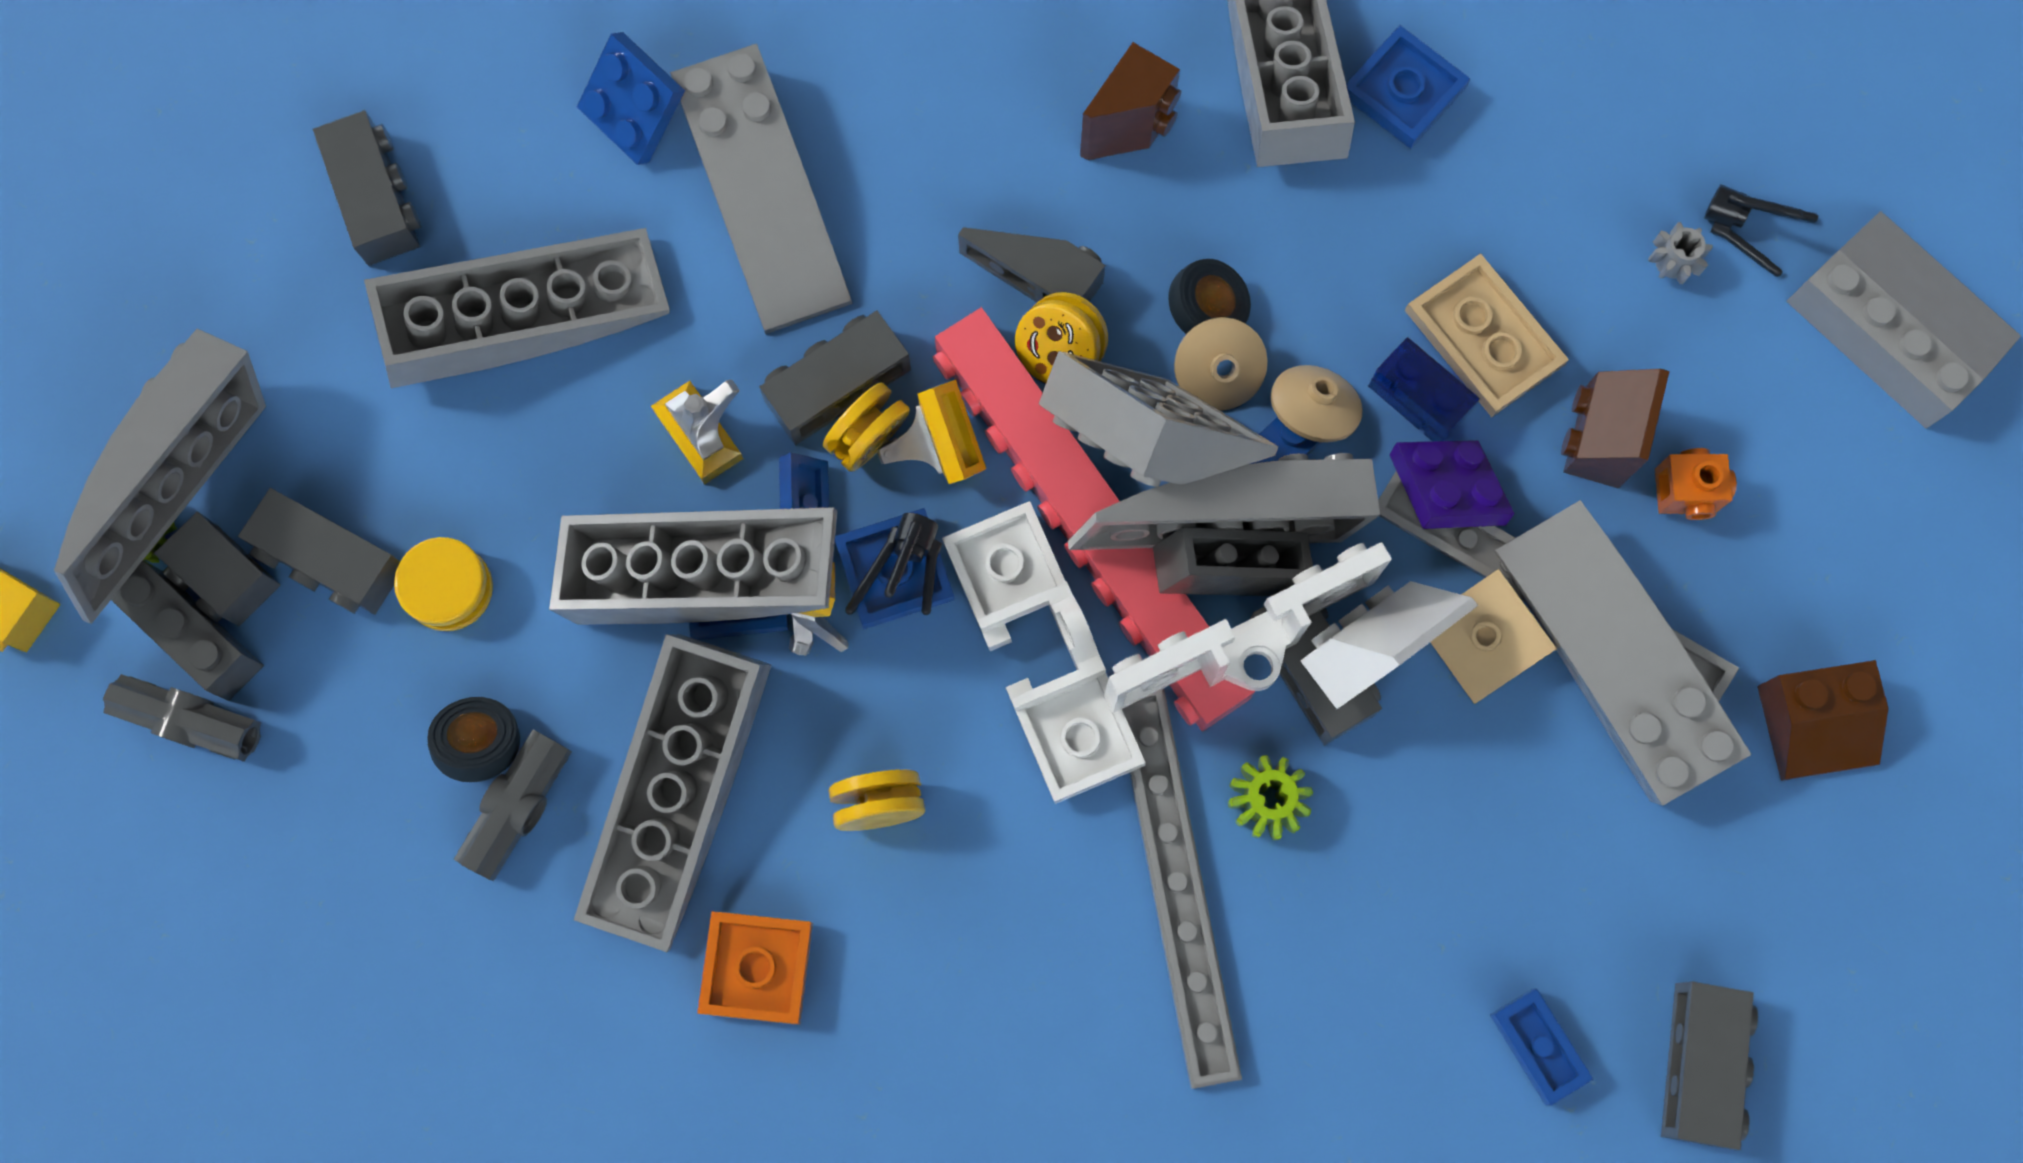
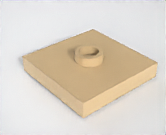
(1493, 639)

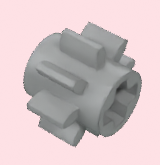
(1680, 253)

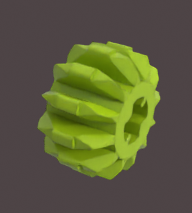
(1285, 792)

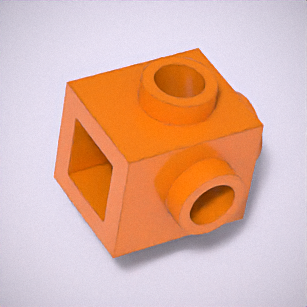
(1694, 484)

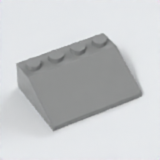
(1904, 320)
(1147, 422)

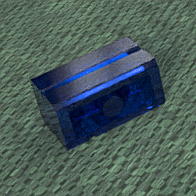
(1423, 391)

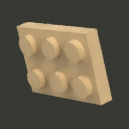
(1486, 335)

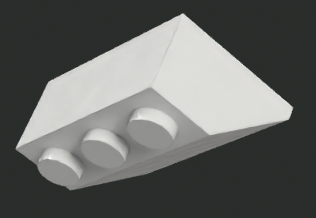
(1381, 638)

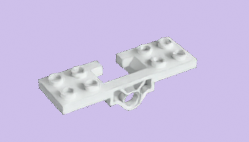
(1222, 650)
(1068, 722)

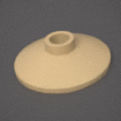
(1208, 346)
(1316, 403)

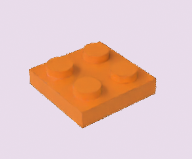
(755, 967)

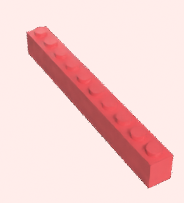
(1070, 493)

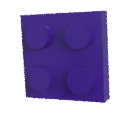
(1451, 484)

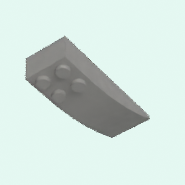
(1291, 81)
(761, 188)
(513, 305)
(156, 465)
(1287, 495)
(693, 565)
(1622, 655)
(672, 790)

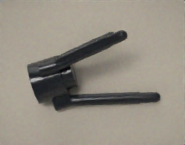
(1733, 207)
(911, 542)

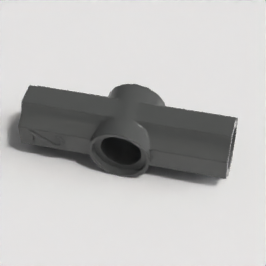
(182, 717)
(512, 805)

